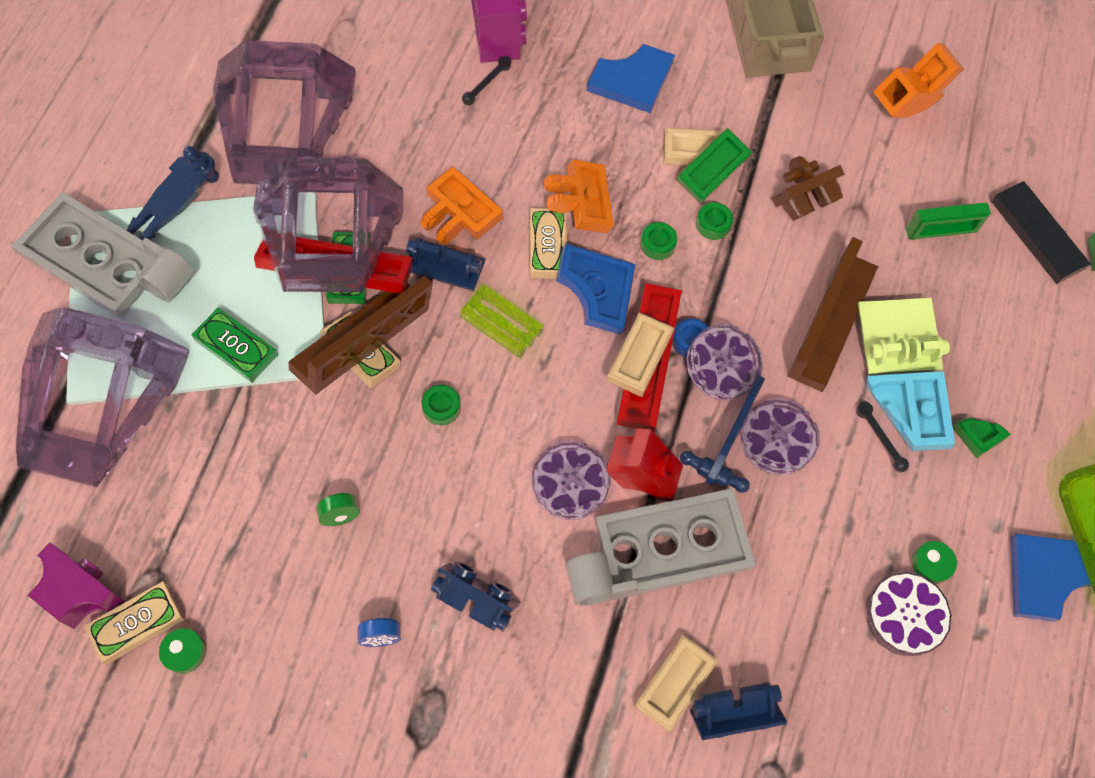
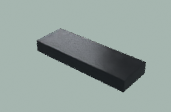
(1040, 232)

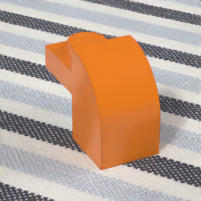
(920, 87)

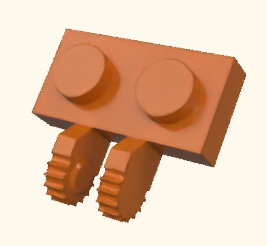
(587, 197)
(465, 205)

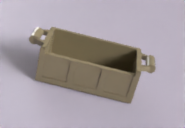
(776, 35)

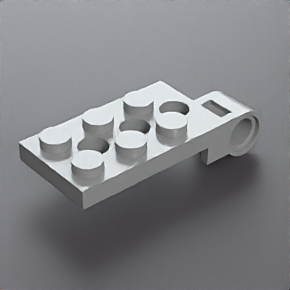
(157, 268)
(603, 578)

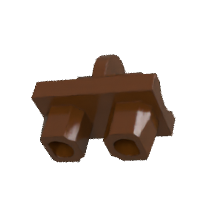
(796, 197)

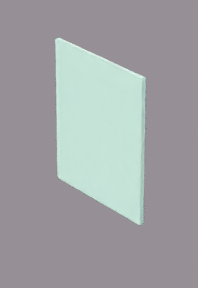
(220, 246)

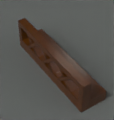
(833, 319)
(360, 335)

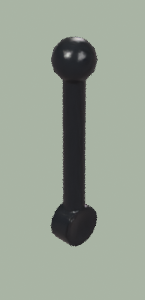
(504, 64)
(865, 411)

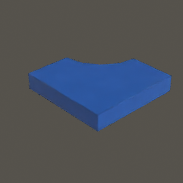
(634, 79)
(600, 284)
(1044, 575)

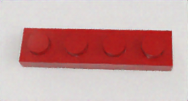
(389, 275)
(642, 412)

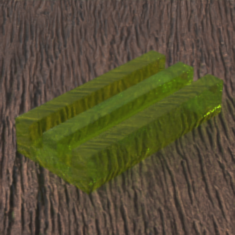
(526, 340)

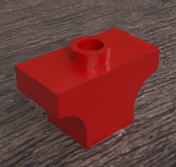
(645, 465)

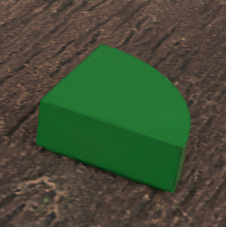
(980, 435)

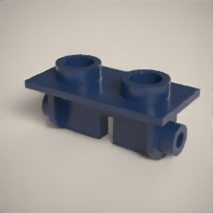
(445, 264)
(490, 600)
(721, 716)

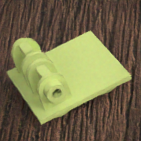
(901, 336)

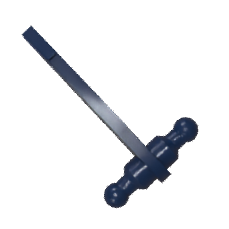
(175, 191)
(714, 470)

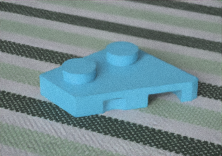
(916, 408)

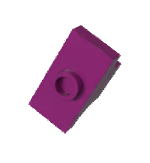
(71, 588)

